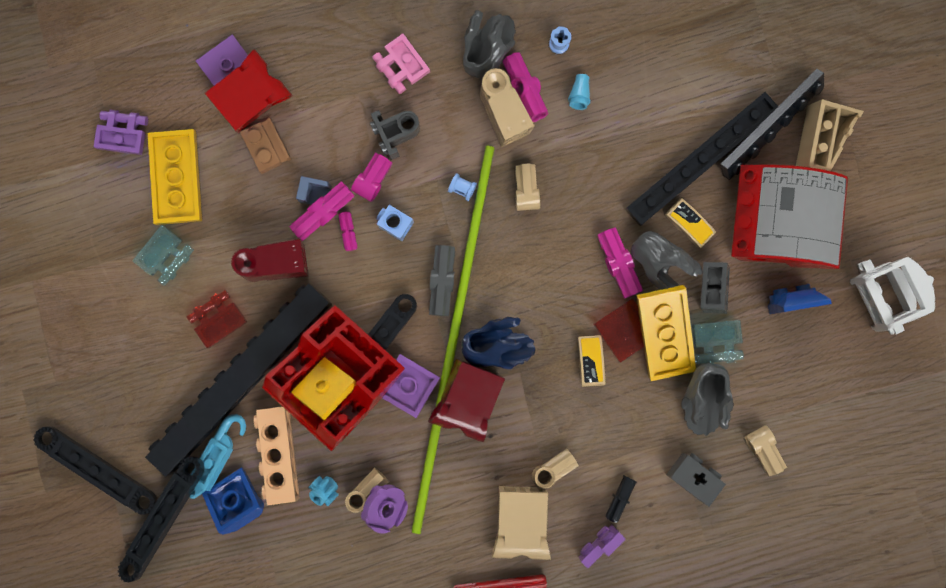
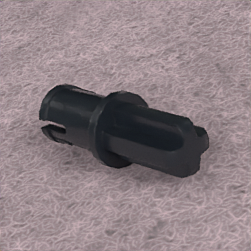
(620, 499)

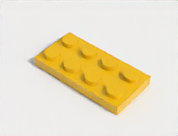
(174, 177)
(666, 332)

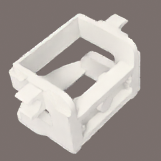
(908, 285)

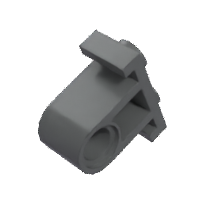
(393, 132)

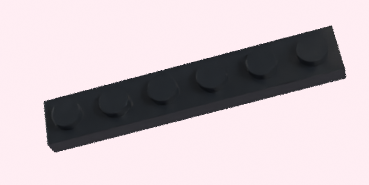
(773, 123)

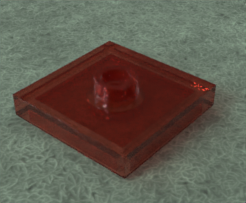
(622, 330)

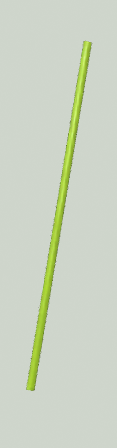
(454, 333)

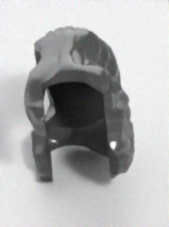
(489, 45)
(658, 255)
(708, 399)

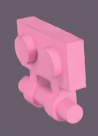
(406, 59)

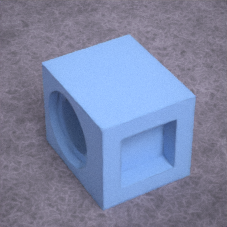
(402, 229)

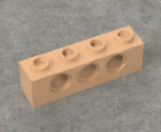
(271, 491)

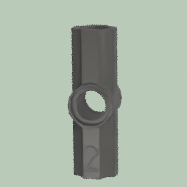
(442, 280)

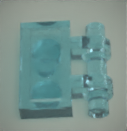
(157, 251)
(716, 334)

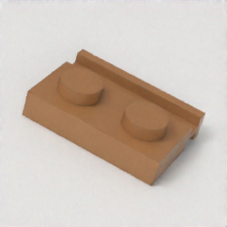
(265, 145)

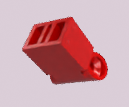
(247, 92)

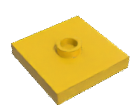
(324, 388)

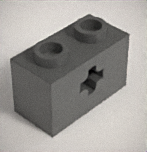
(707, 488)

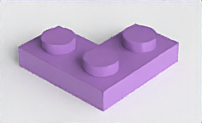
(607, 542)

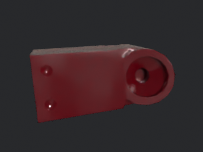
(271, 261)
(468, 400)

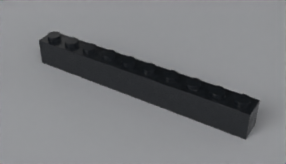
(238, 380)

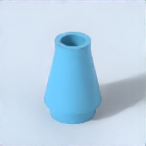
(580, 93)

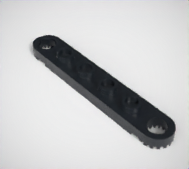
(392, 322)
(95, 470)
(160, 519)

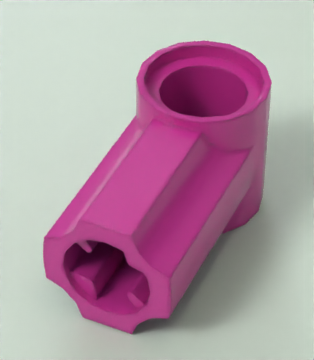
(369, 182)

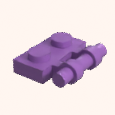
(120, 139)

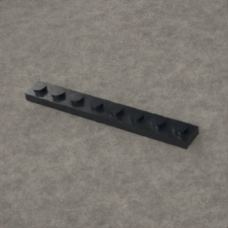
(701, 159)

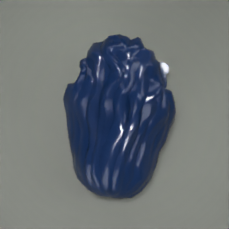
(497, 345)

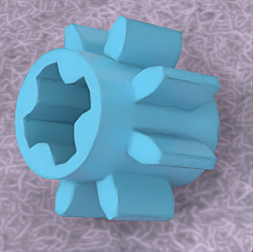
(323, 491)

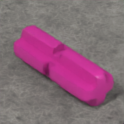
(348, 235)

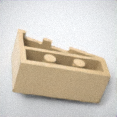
(825, 133)

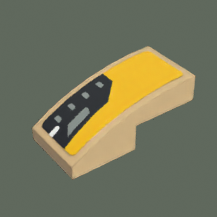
(689, 221)
(591, 361)

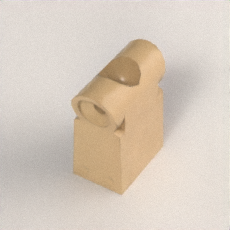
(504, 107)
(522, 523)

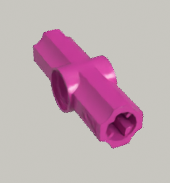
(526, 86)
(321, 211)
(619, 262)

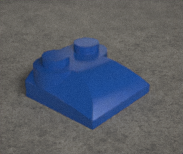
(802, 298)
(233, 502)

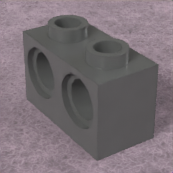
(715, 287)

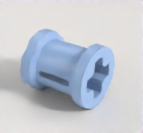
(560, 32)
(462, 187)

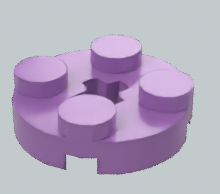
(377, 500)

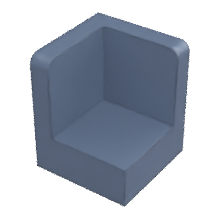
(311, 190)

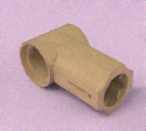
(527, 194)
(762, 444)
(556, 467)
(364, 488)

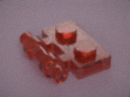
(221, 324)

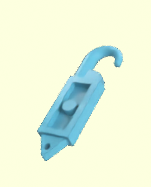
(217, 454)

